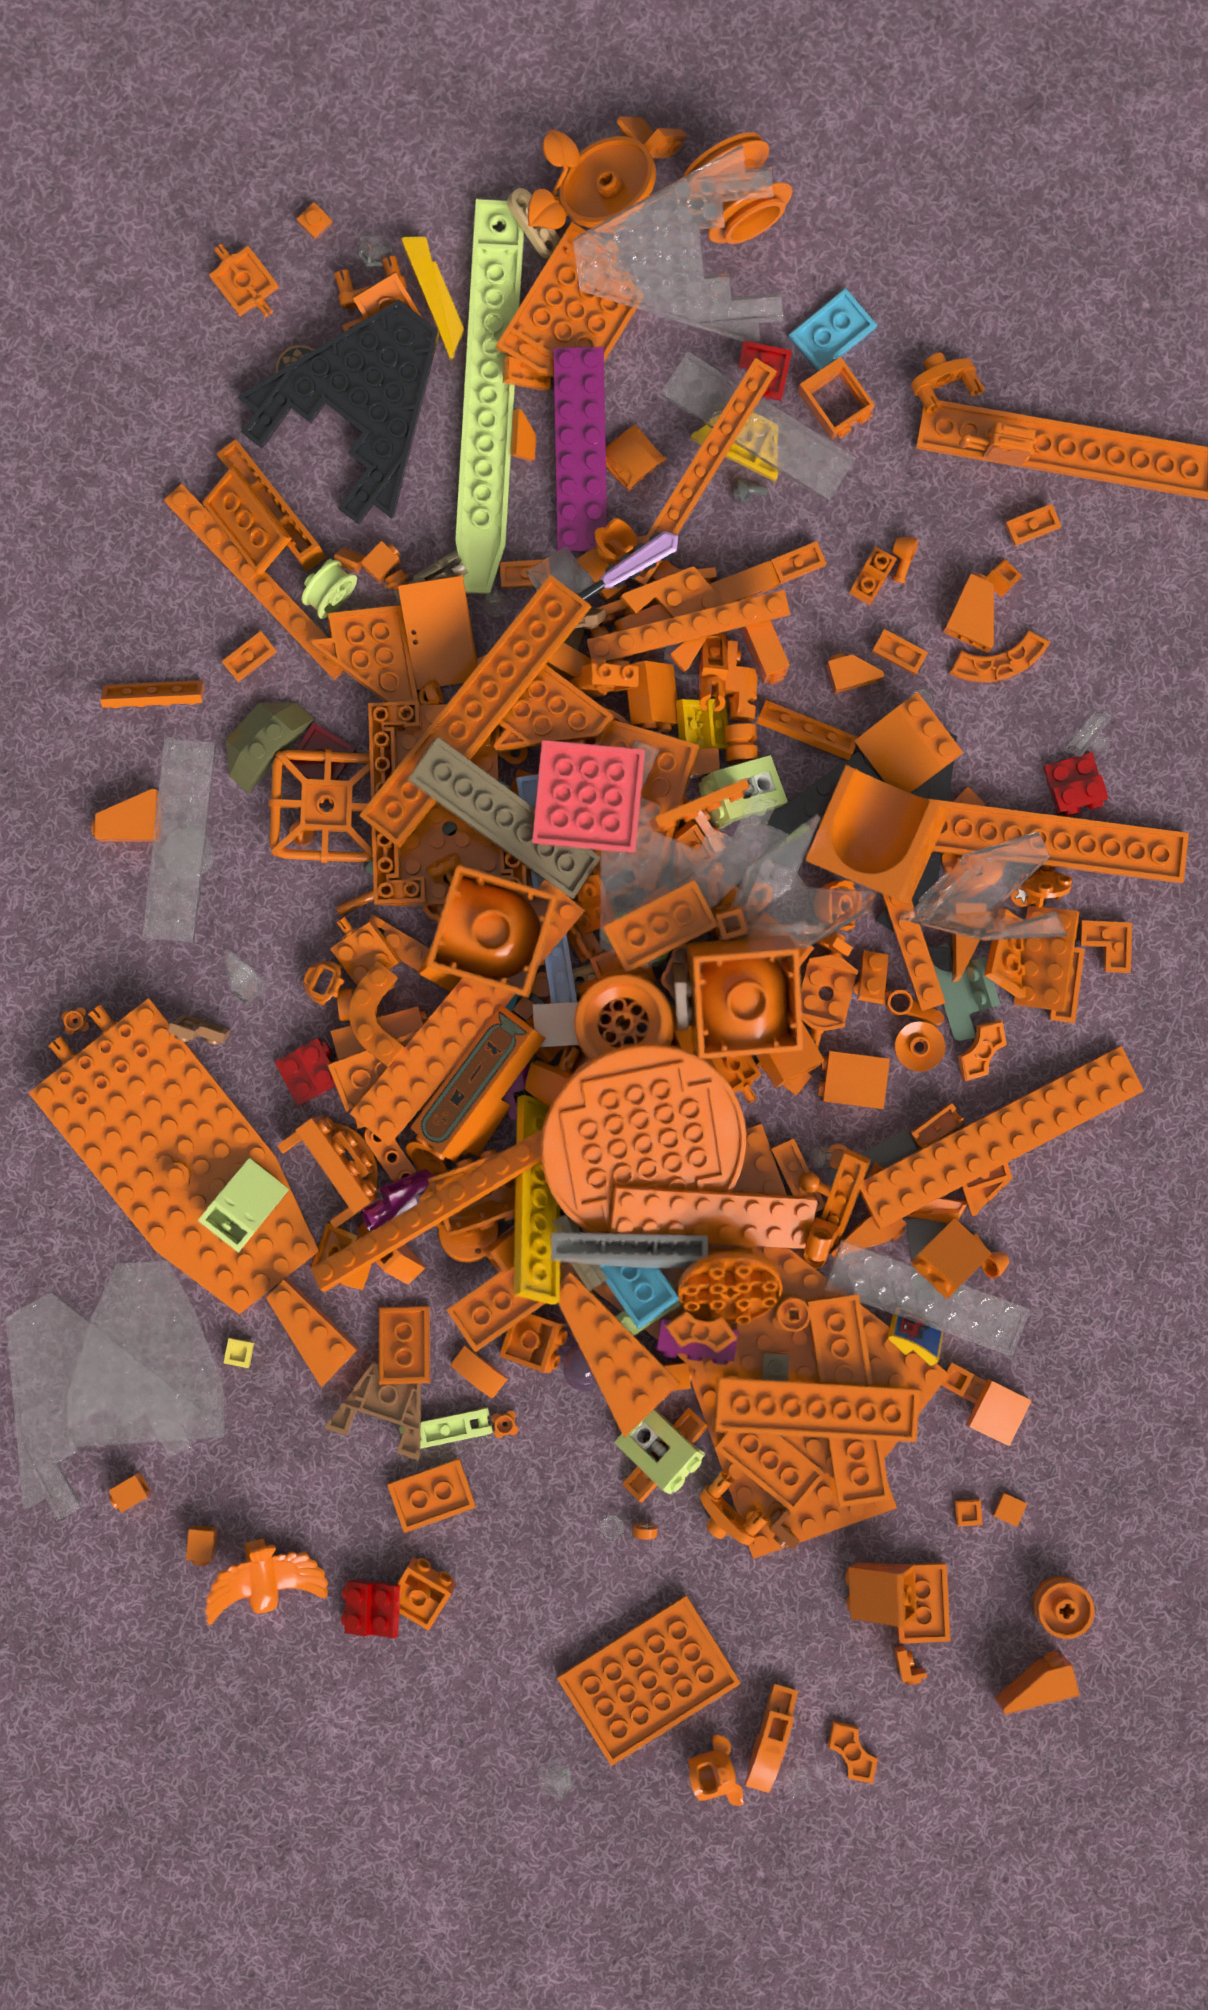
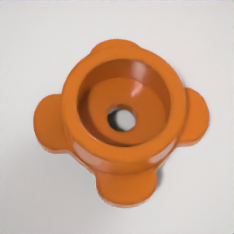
(70, 1026)
(511, 1427)

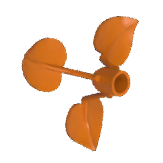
(545, 207)

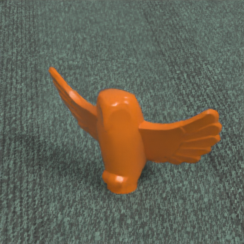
(261, 1579)

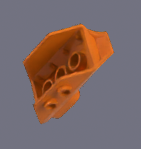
(482, 1212)

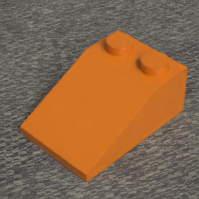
(1040, 1684)

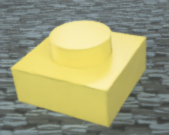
(239, 1352)

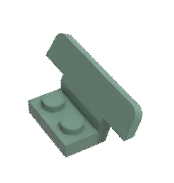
(967, 996)

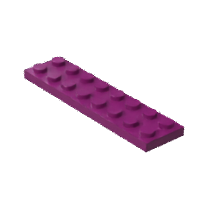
(580, 446)

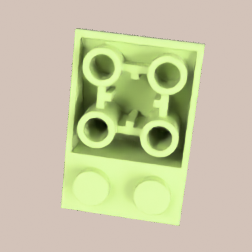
(243, 1205)

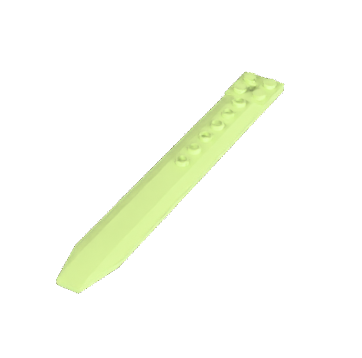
(487, 399)

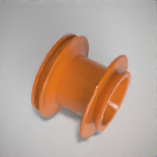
(745, 217)
(631, 991)

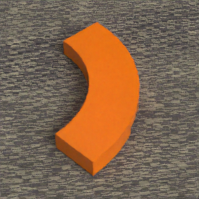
(1001, 666)

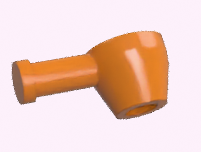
(905, 549)
(995, 1264)

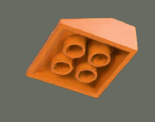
(908, 745)

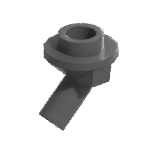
(743, 490)

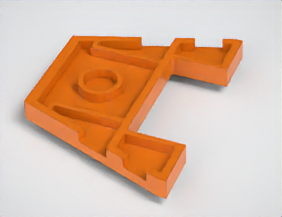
(678, 595)

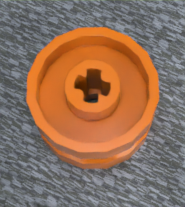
(1071, 1620)

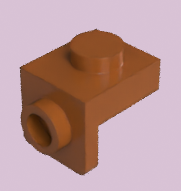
(783, 1535)

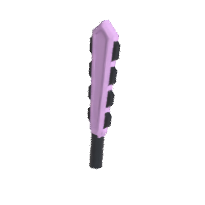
(645, 557)

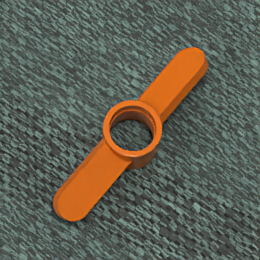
(929, 1015)

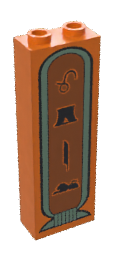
(477, 1084)

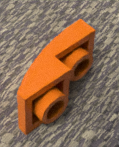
(597, 567)
(872, 575)
(479, 1372)

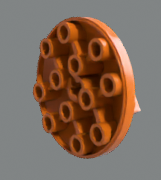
(730, 1286)

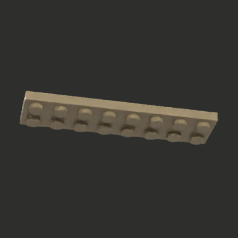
(498, 816)

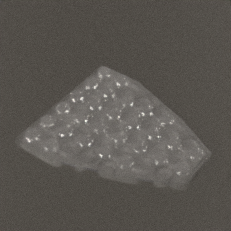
(144, 1365)

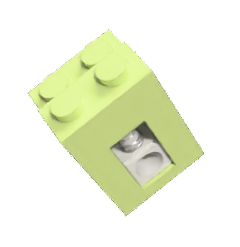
(755, 771)
(674, 1464)

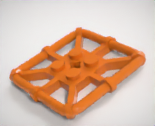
(313, 817)

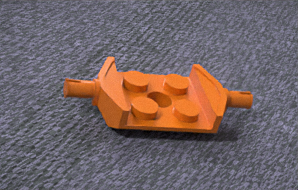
(840, 978)

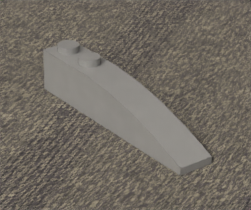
(629, 1249)

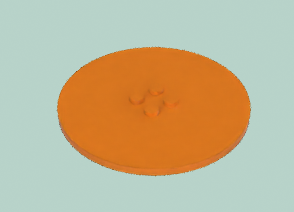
(641, 1122)

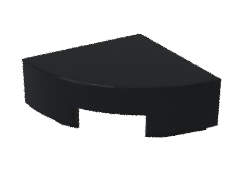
(941, 957)

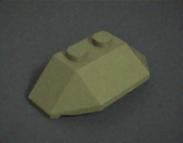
(260, 736)

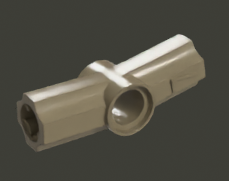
(590, 1274)

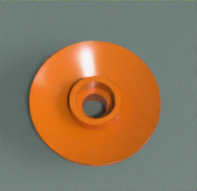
(932, 1042)

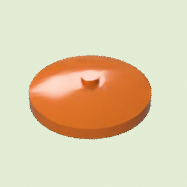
(607, 180)

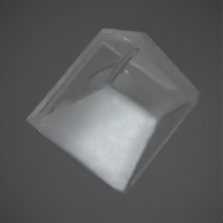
(243, 979)

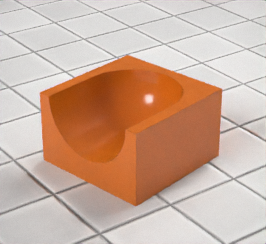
(877, 835)
(492, 931)
(745, 996)

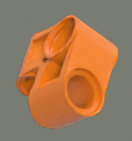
(820, 1242)

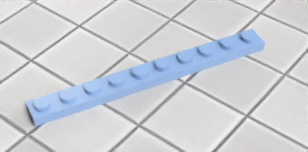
(558, 961)

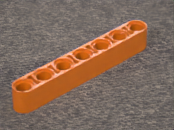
(730, 589)

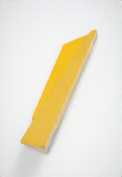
(434, 292)

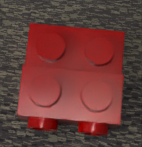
(1075, 784)
(307, 1071)
(371, 1608)

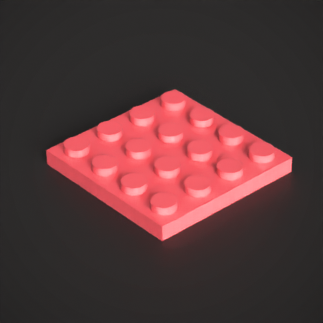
(588, 796)

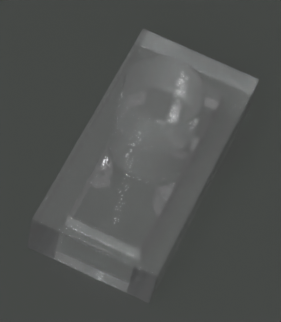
(1090, 735)

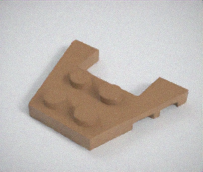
(388, 1402)

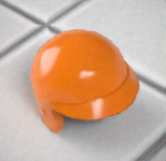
(615, 541)

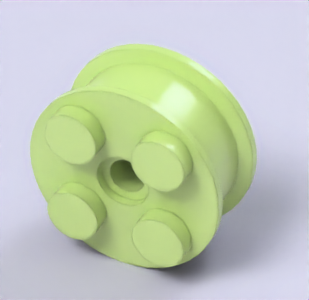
(328, 588)

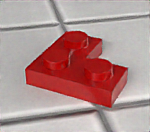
(772, 356)

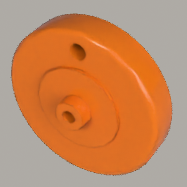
(468, 1245)

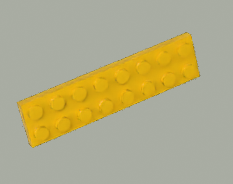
(535, 1209)

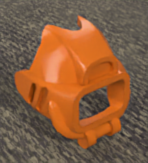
(311, 976)

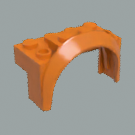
(343, 1173)

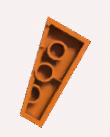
(312, 1331)

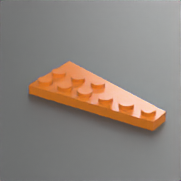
(620, 1363)

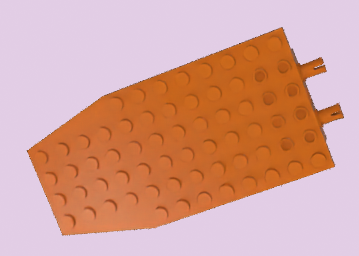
(149, 1102)

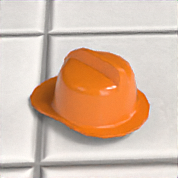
(425, 1159)

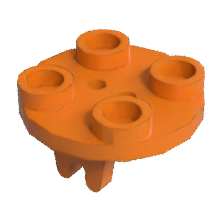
(1046, 884)

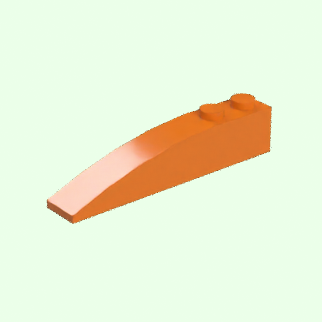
(302, 544)

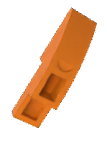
(772, 1739)

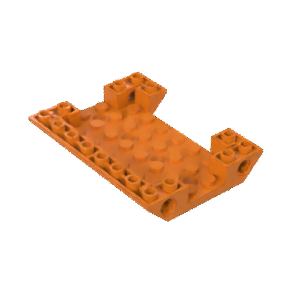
(401, 872)

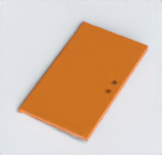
(440, 624)

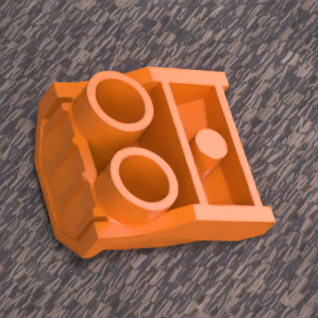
(632, 457)

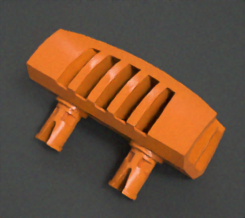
(546, 1080)

